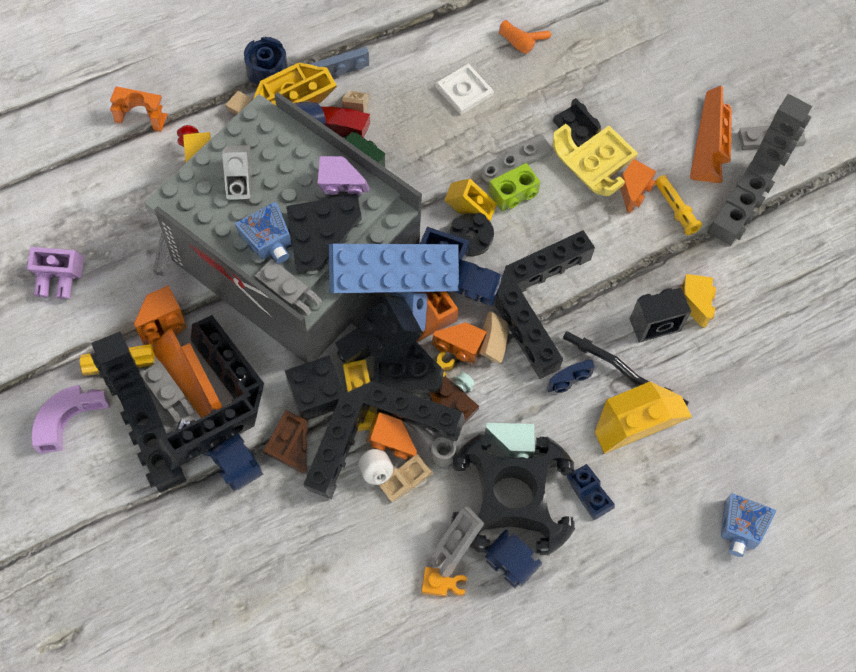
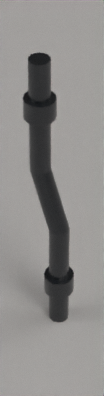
(585, 345)

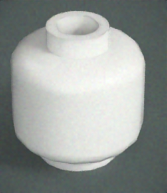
(375, 466)

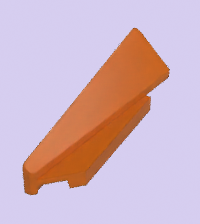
(713, 138)
(187, 373)

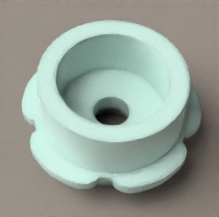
(464, 382)

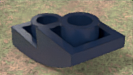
(563, 379)
(590, 492)

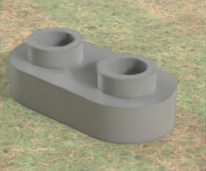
(500, 166)

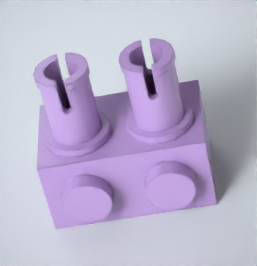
(52, 263)

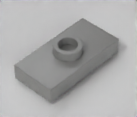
(532, 150)

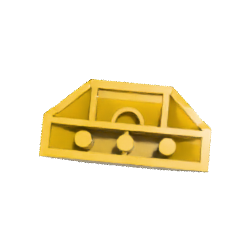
(298, 84)
(638, 415)

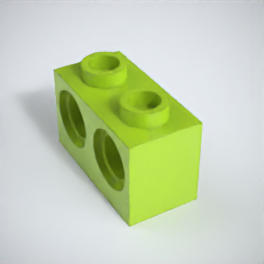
(511, 183)

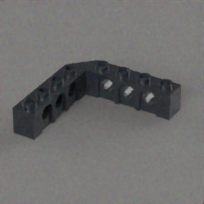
(517, 311)
(125, 380)
(352, 411)
(227, 421)

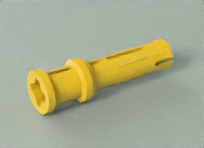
(684, 212)

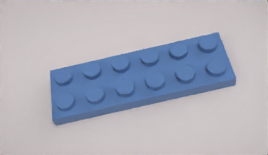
(393, 268)

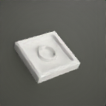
(464, 89)

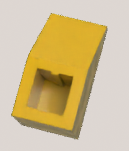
(699, 296)

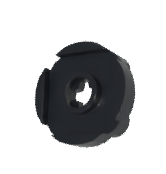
(478, 224)

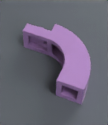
(58, 410)

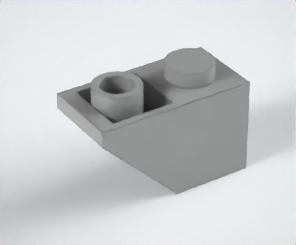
(237, 171)

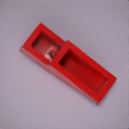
(345, 121)

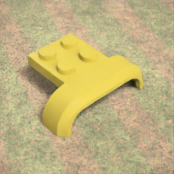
(596, 158)

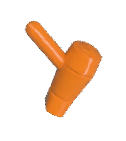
(519, 39)

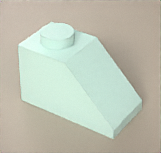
(512, 439)

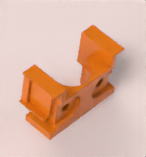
(125, 99)

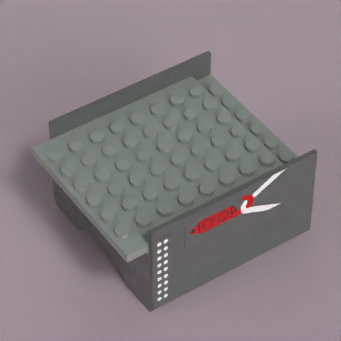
(285, 169)

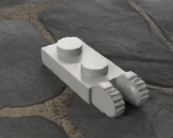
(286, 287)
(165, 390)
(456, 541)

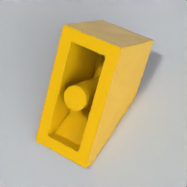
(468, 198)

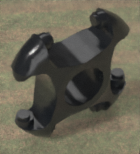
(530, 471)

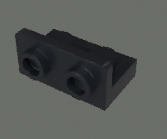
(580, 121)

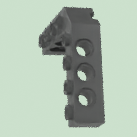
(772, 153)

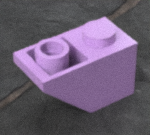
(339, 175)

